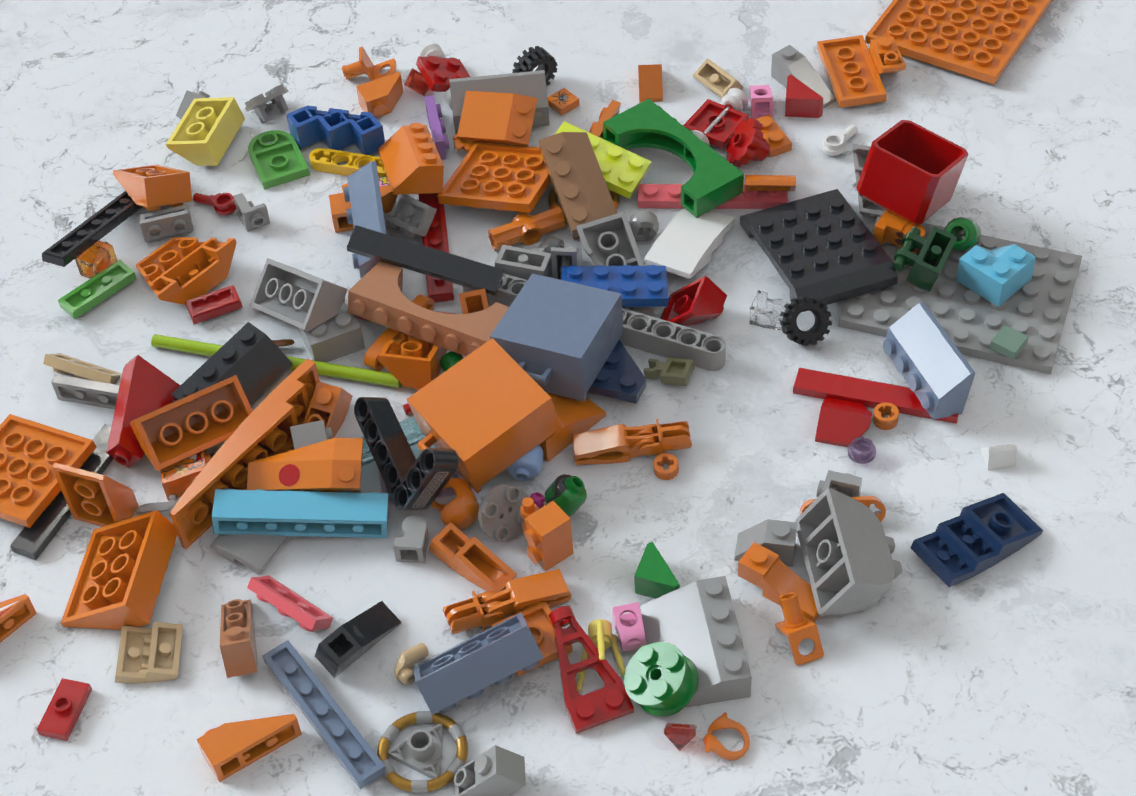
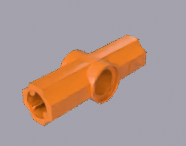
(527, 228)

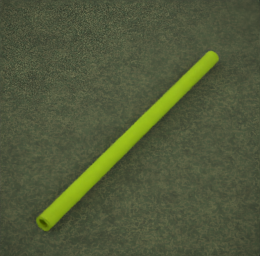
(323, 368)

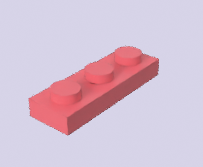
(289, 603)

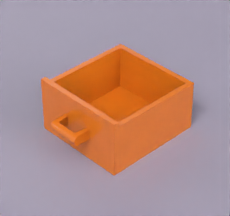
(484, 413)

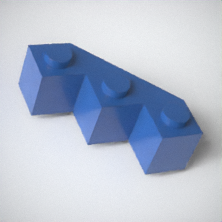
(336, 129)

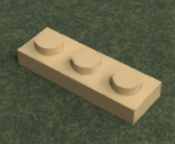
(81, 369)

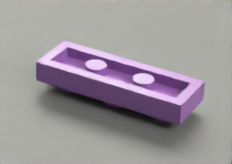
(436, 126)

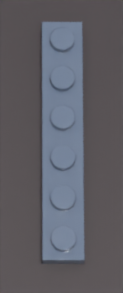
(324, 714)

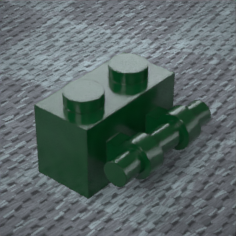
(931, 258)

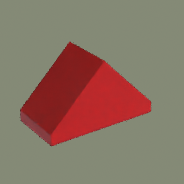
(802, 100)

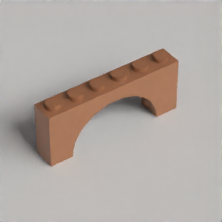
(381, 301)

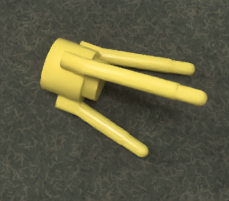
(601, 635)

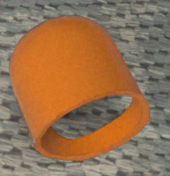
(463, 509)

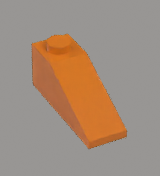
(244, 742)

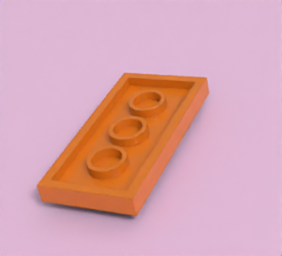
(851, 71)

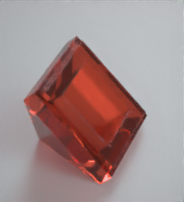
(680, 734)

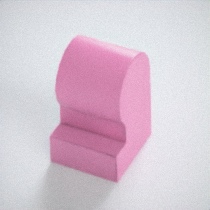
(761, 101)
(629, 626)

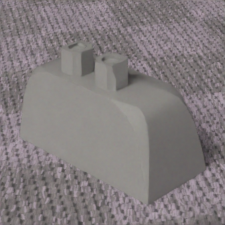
(845, 554)

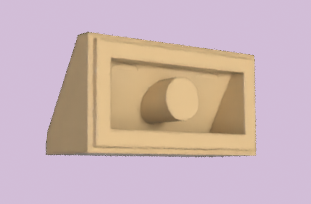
(716, 78)

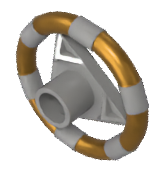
(422, 751)

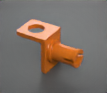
(365, 66)
(798, 628)

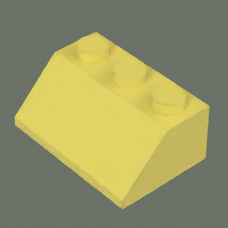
(206, 130)

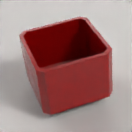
(911, 171)

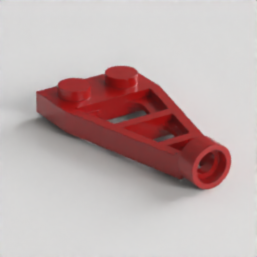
(597, 706)

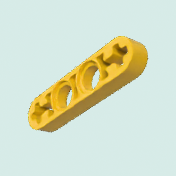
(327, 159)

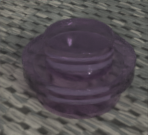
(861, 450)

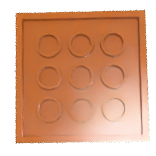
(498, 178)
(27, 462)

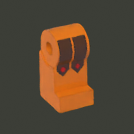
(893, 229)

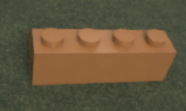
(576, 178)

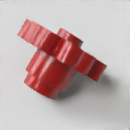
(747, 143)

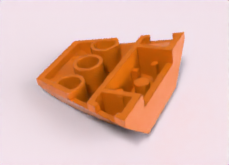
(187, 267)

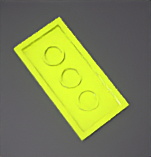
(619, 167)

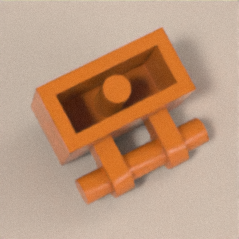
(546, 533)

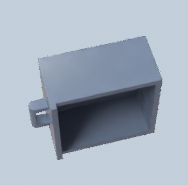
(561, 333)

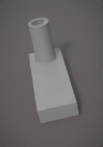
(86, 391)

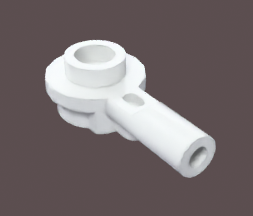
(835, 143)

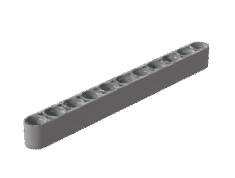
(644, 332)

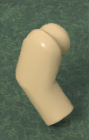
(403, 670)

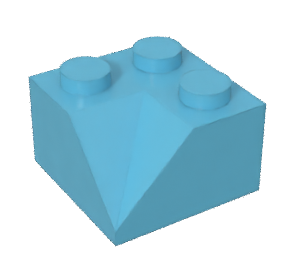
(995, 272)

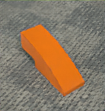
(471, 559)

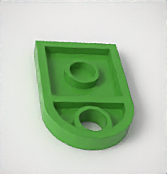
(277, 161)

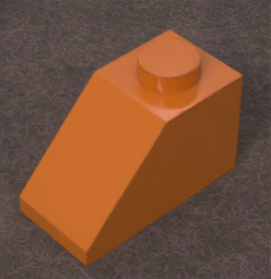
(380, 94)

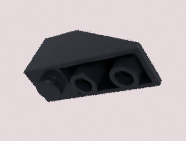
(355, 638)

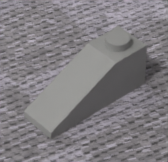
(792, 62)

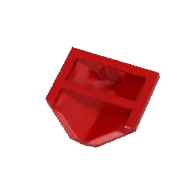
(841, 421)

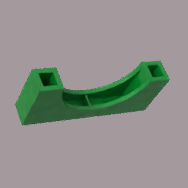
(651, 127)

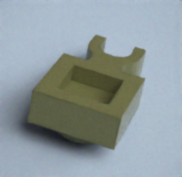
(674, 371)

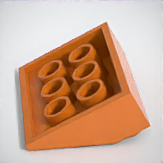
(121, 574)

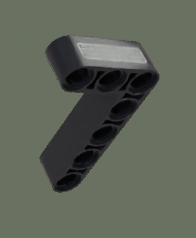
(409, 480)

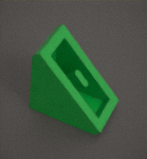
(653, 575)

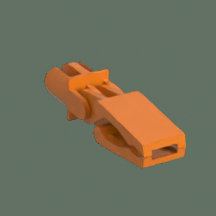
(622, 443)
(519, 595)

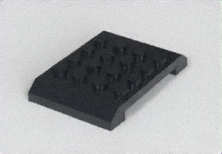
(821, 248)

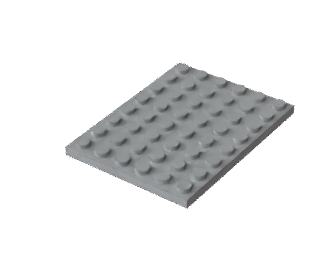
(970, 319)

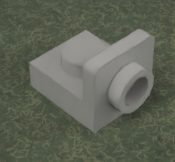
(250, 215)

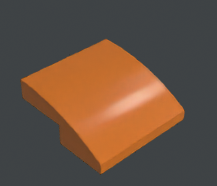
(770, 182)

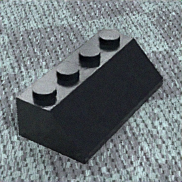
(249, 357)

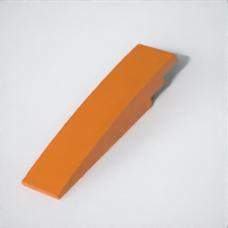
(258, 437)

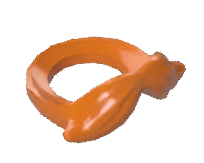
(715, 746)

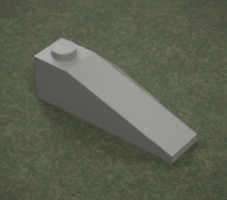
(610, 242)

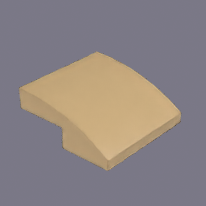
(149, 653)

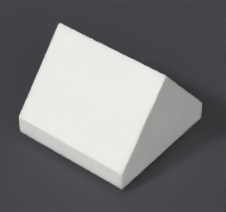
(999, 456)

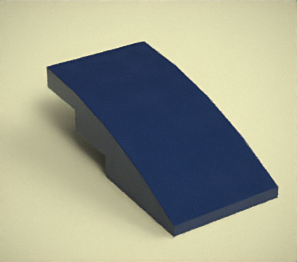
(976, 539)

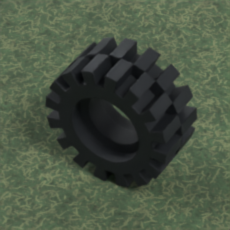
(534, 58)
(790, 320)

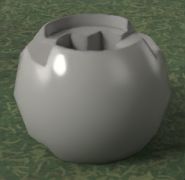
(644, 225)

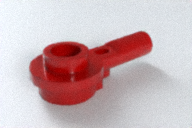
(222, 202)

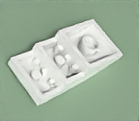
(689, 242)

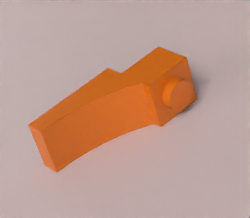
(769, 573)

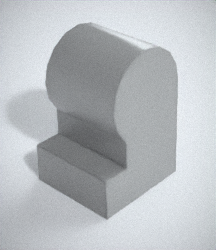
(414, 542)

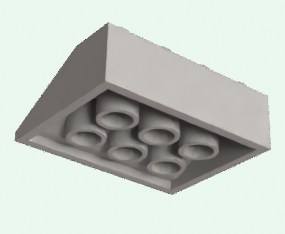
(706, 630)

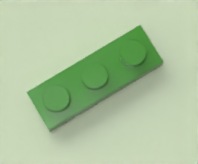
(97, 289)

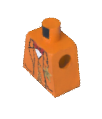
(181, 474)

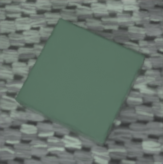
(1009, 342)

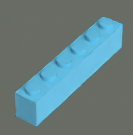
(300, 513)

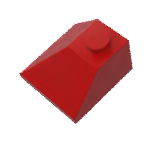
(695, 303)

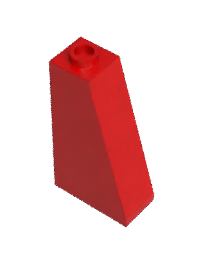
(140, 392)

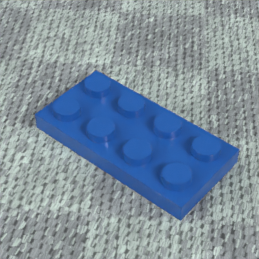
(637, 284)

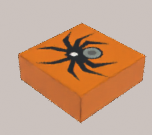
(563, 101)

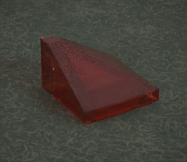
(416, 82)

